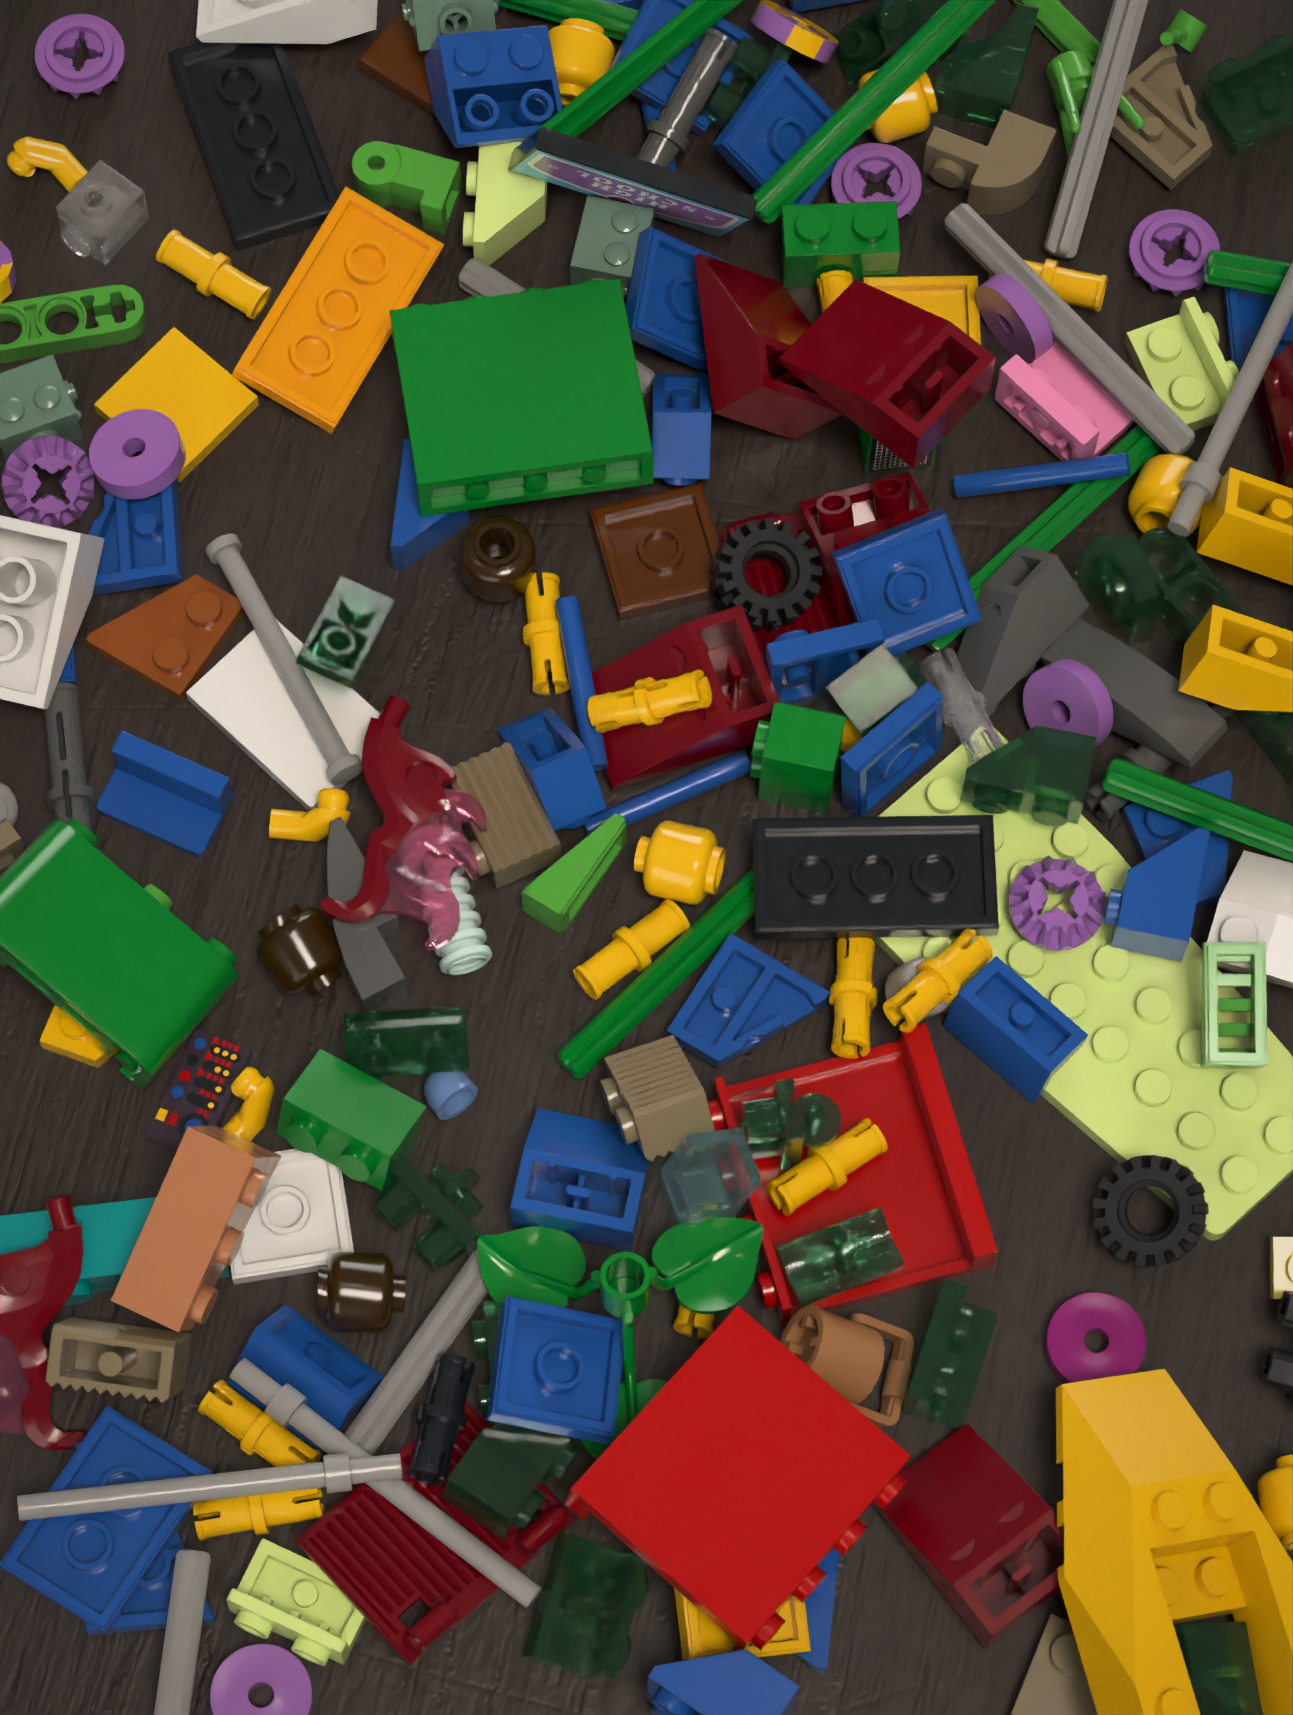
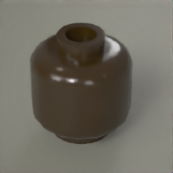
(497, 558)
(300, 951)
(359, 1293)

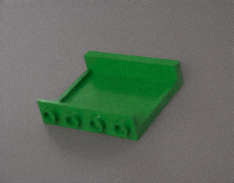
(522, 397)

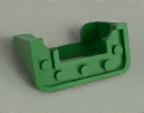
(107, 950)

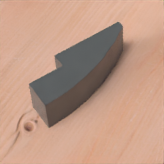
(1142, 695)
(365, 955)

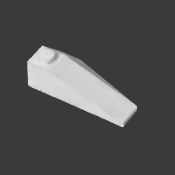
(1258, 909)

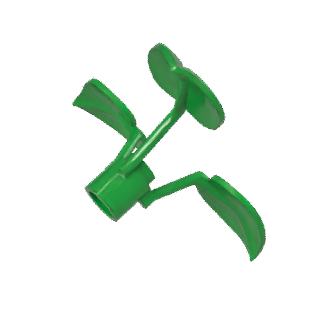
(704, 1262)

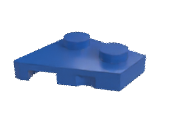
(139, 542)
(807, 662)
(742, 1003)

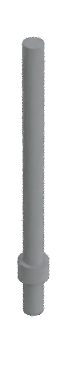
(1203, 476)
(289, 1407)
(335, 1473)

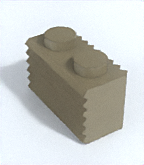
(518, 830)
(655, 1097)
(118, 1359)

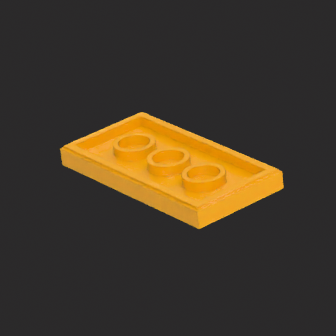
(337, 310)

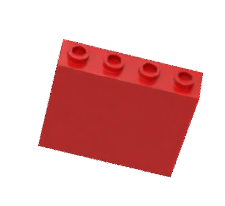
(918, 1182)
(742, 1479)

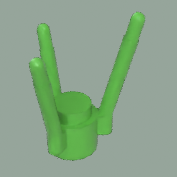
(1070, 79)

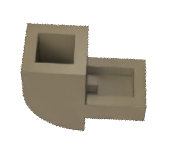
(996, 174)

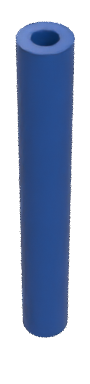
(1042, 475)
(580, 677)
(674, 791)

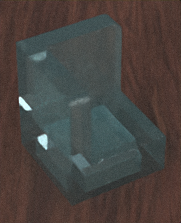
(710, 1175)

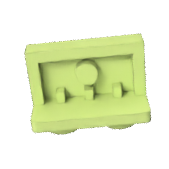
(295, 1601)

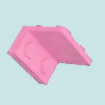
(1060, 404)

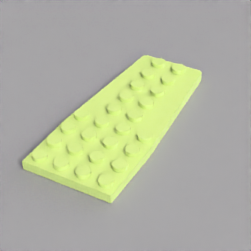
(1140, 1069)

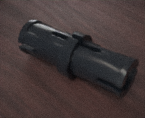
(441, 1420)

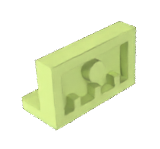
(1184, 364)

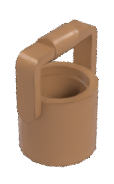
(852, 1356)

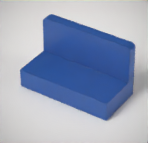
(165, 795)
(1013, 1028)
(313, 1363)

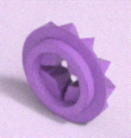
(64, 39)
(874, 163)
(1163, 231)
(21, 481)
(1055, 928)

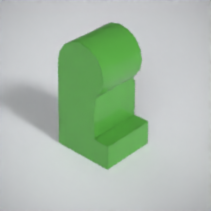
(409, 180)

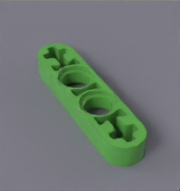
(35, 313)

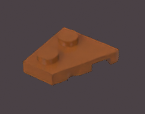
(171, 635)

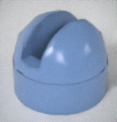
(449, 1093)

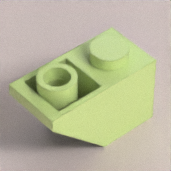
(506, 203)

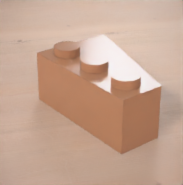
(195, 1227)

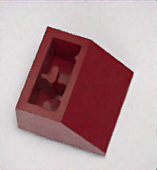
(854, 515)

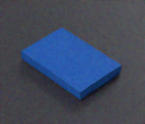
(101, 1558)

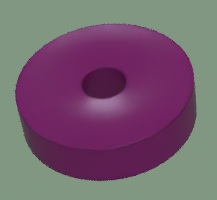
(1098, 1315)

